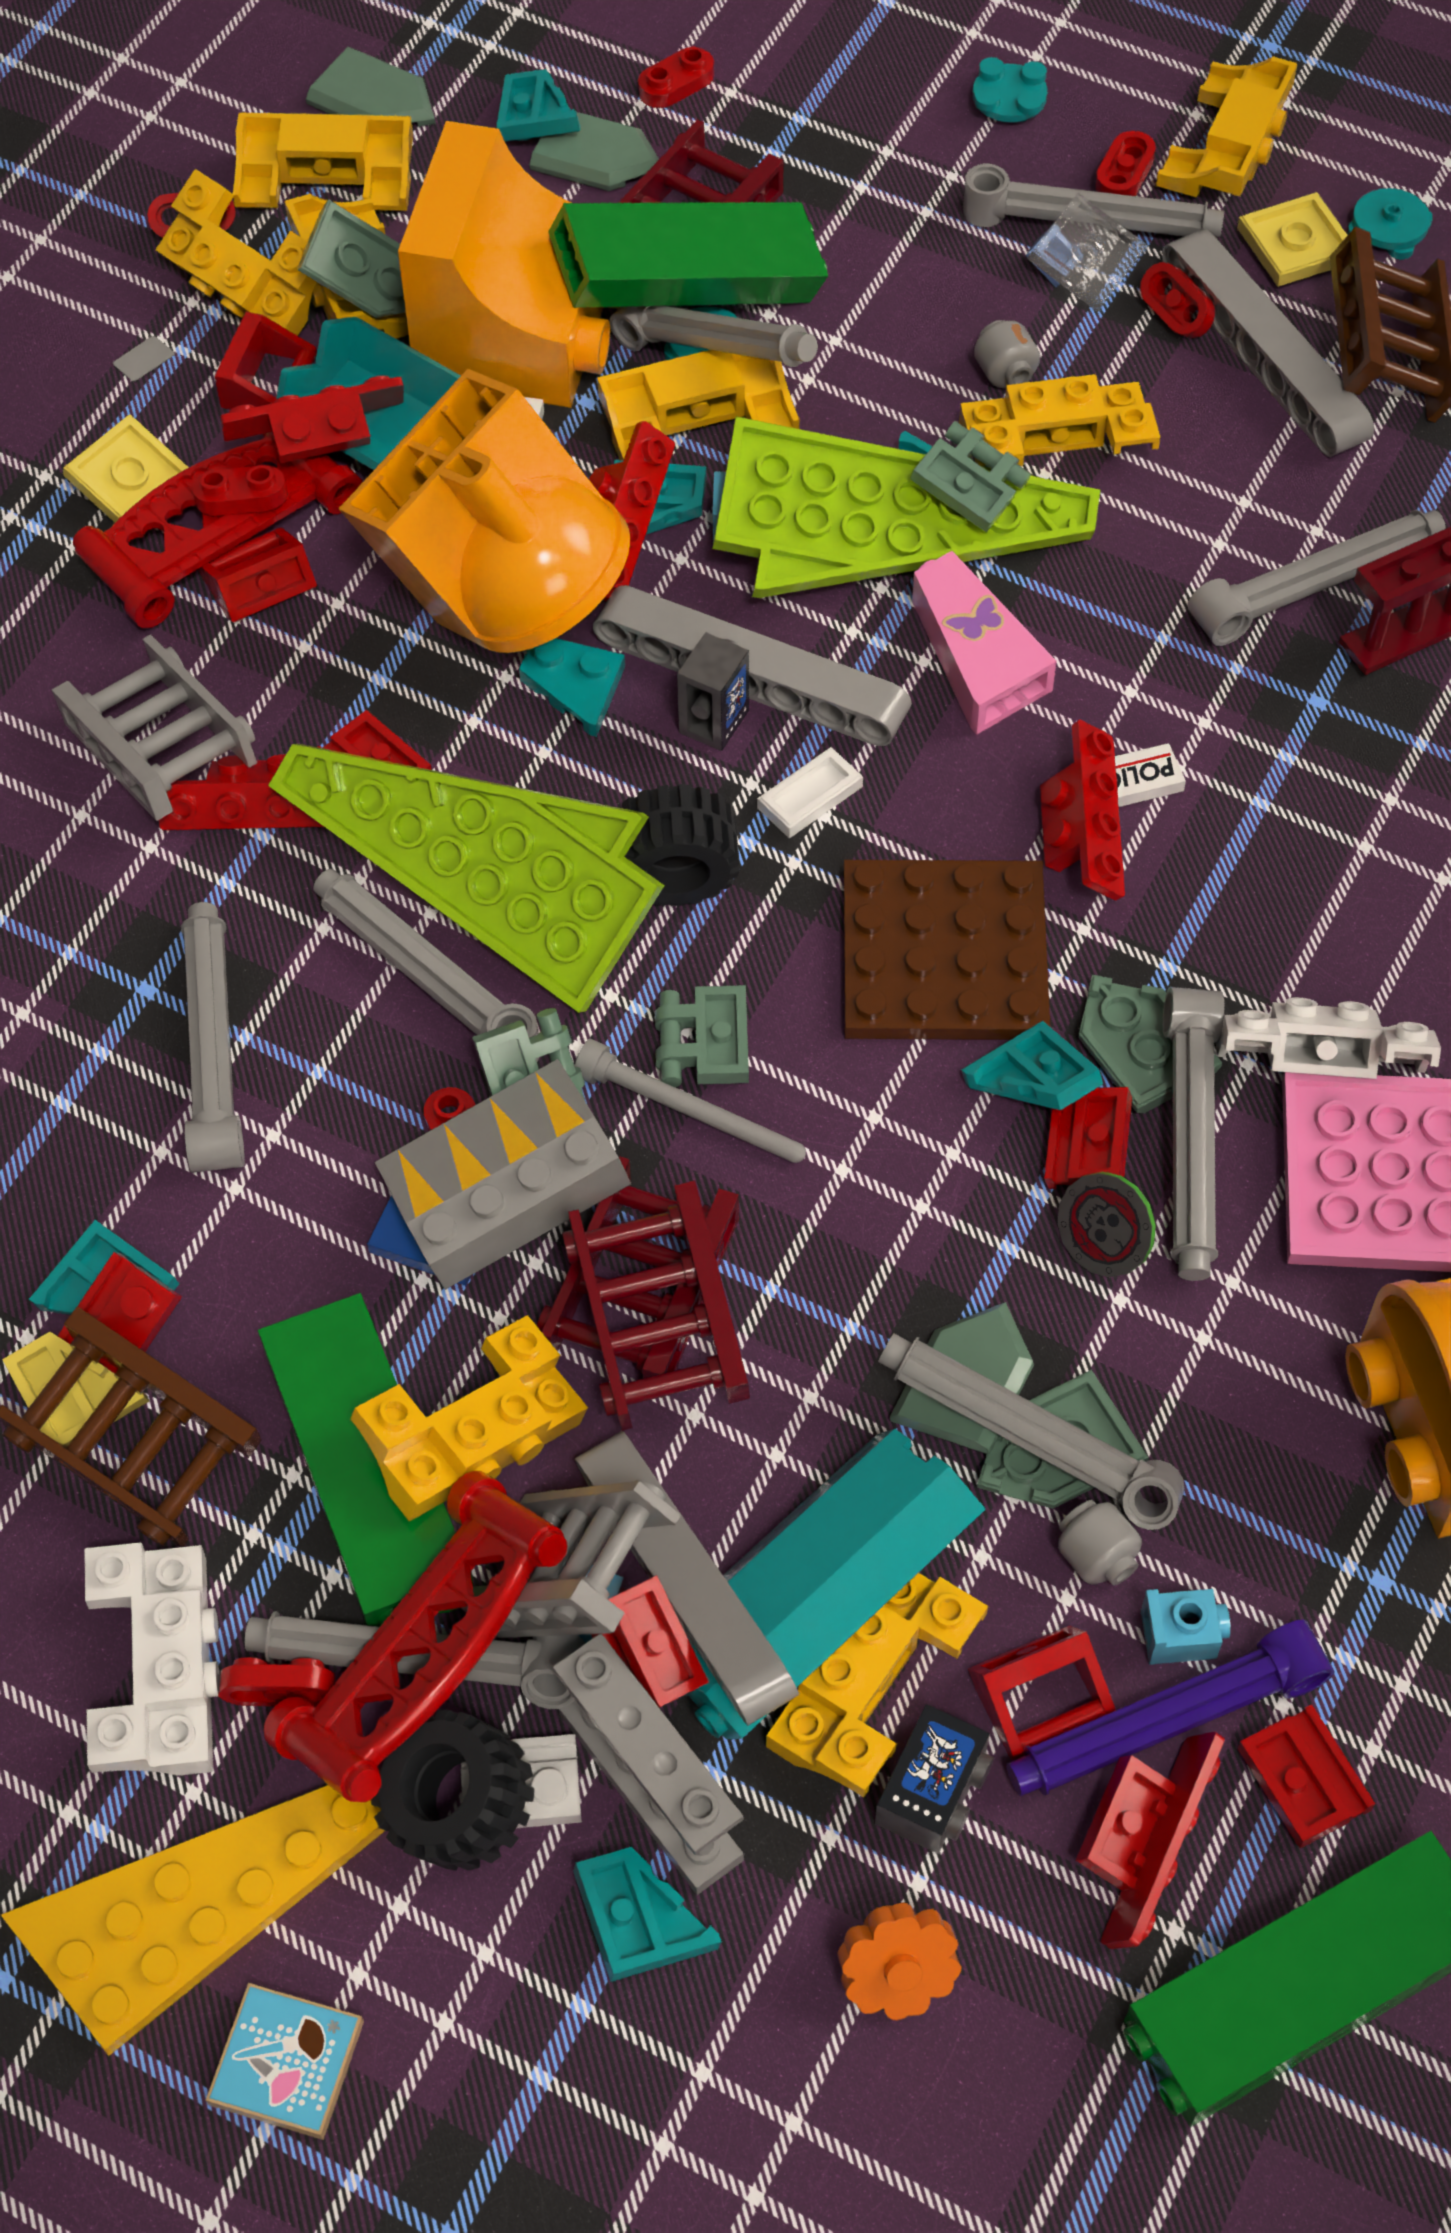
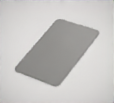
(143, 358)

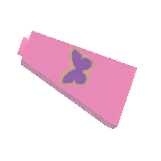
(979, 643)

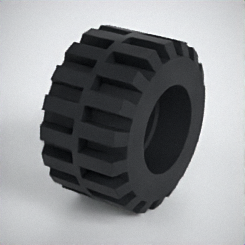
(685, 842)
(489, 1809)

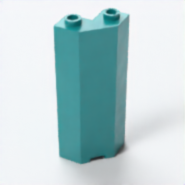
(357, 351)
(841, 1560)

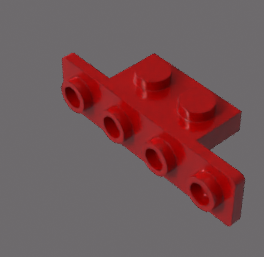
(315, 422)
(635, 487)
(233, 799)
(1083, 813)
(1142, 1830)

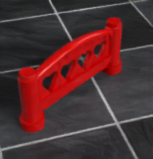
(143, 575)
(331, 1734)

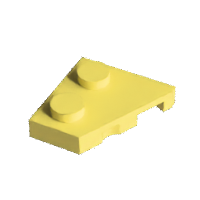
(35, 1366)

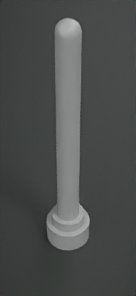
(601, 1065)

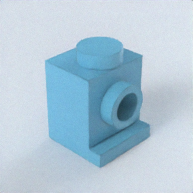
(1173, 1640)

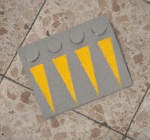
(502, 1173)

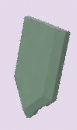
(370, 87)
(597, 155)
(354, 262)
(1128, 1041)
(986, 1344)
(1027, 1477)

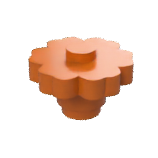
(899, 1961)

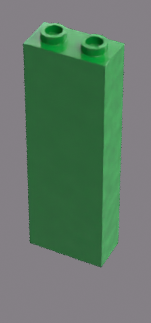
(687, 253)
(324, 1370)
(1298, 1982)

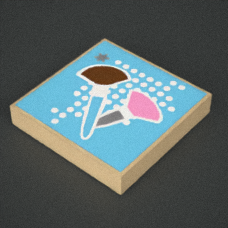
(285, 2061)

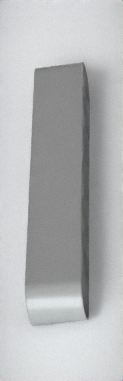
(1272, 346)
(778, 672)
(698, 1593)

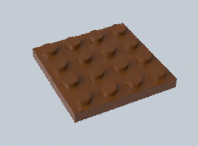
(944, 949)

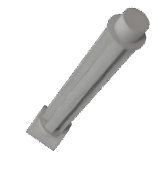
(992, 195)
(644, 324)
(1228, 610)
(417, 956)
(1193, 1024)
(214, 1132)
(1038, 1431)
(339, 1644)

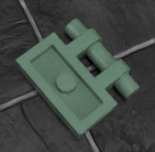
(963, 483)
(720, 1035)
(511, 1055)

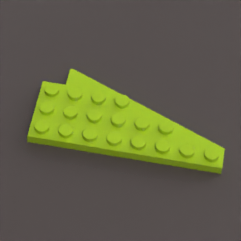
(848, 512)
(507, 863)

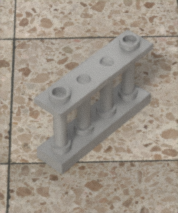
(129, 759)
(576, 1601)
(650, 1764)

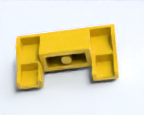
(1242, 131)
(322, 151)
(302, 216)
(230, 266)
(694, 394)
(1062, 417)
(478, 1432)
(827, 1720)

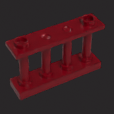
(670, 171)
(1393, 581)
(708, 1319)
(660, 1358)

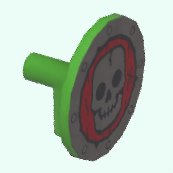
(1106, 1224)

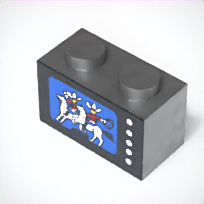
(713, 691)
(933, 1779)

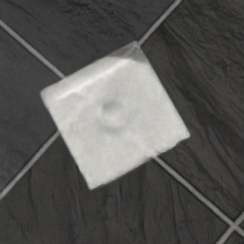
(1087, 252)

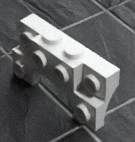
(1328, 1039)
(172, 1669)

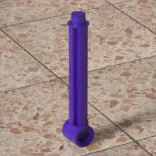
(1285, 1663)

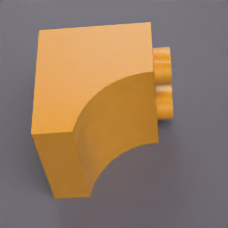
(486, 275)

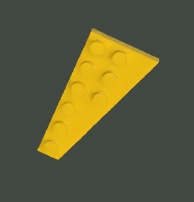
(162, 1924)

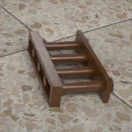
(1364, 337)
(134, 1374)

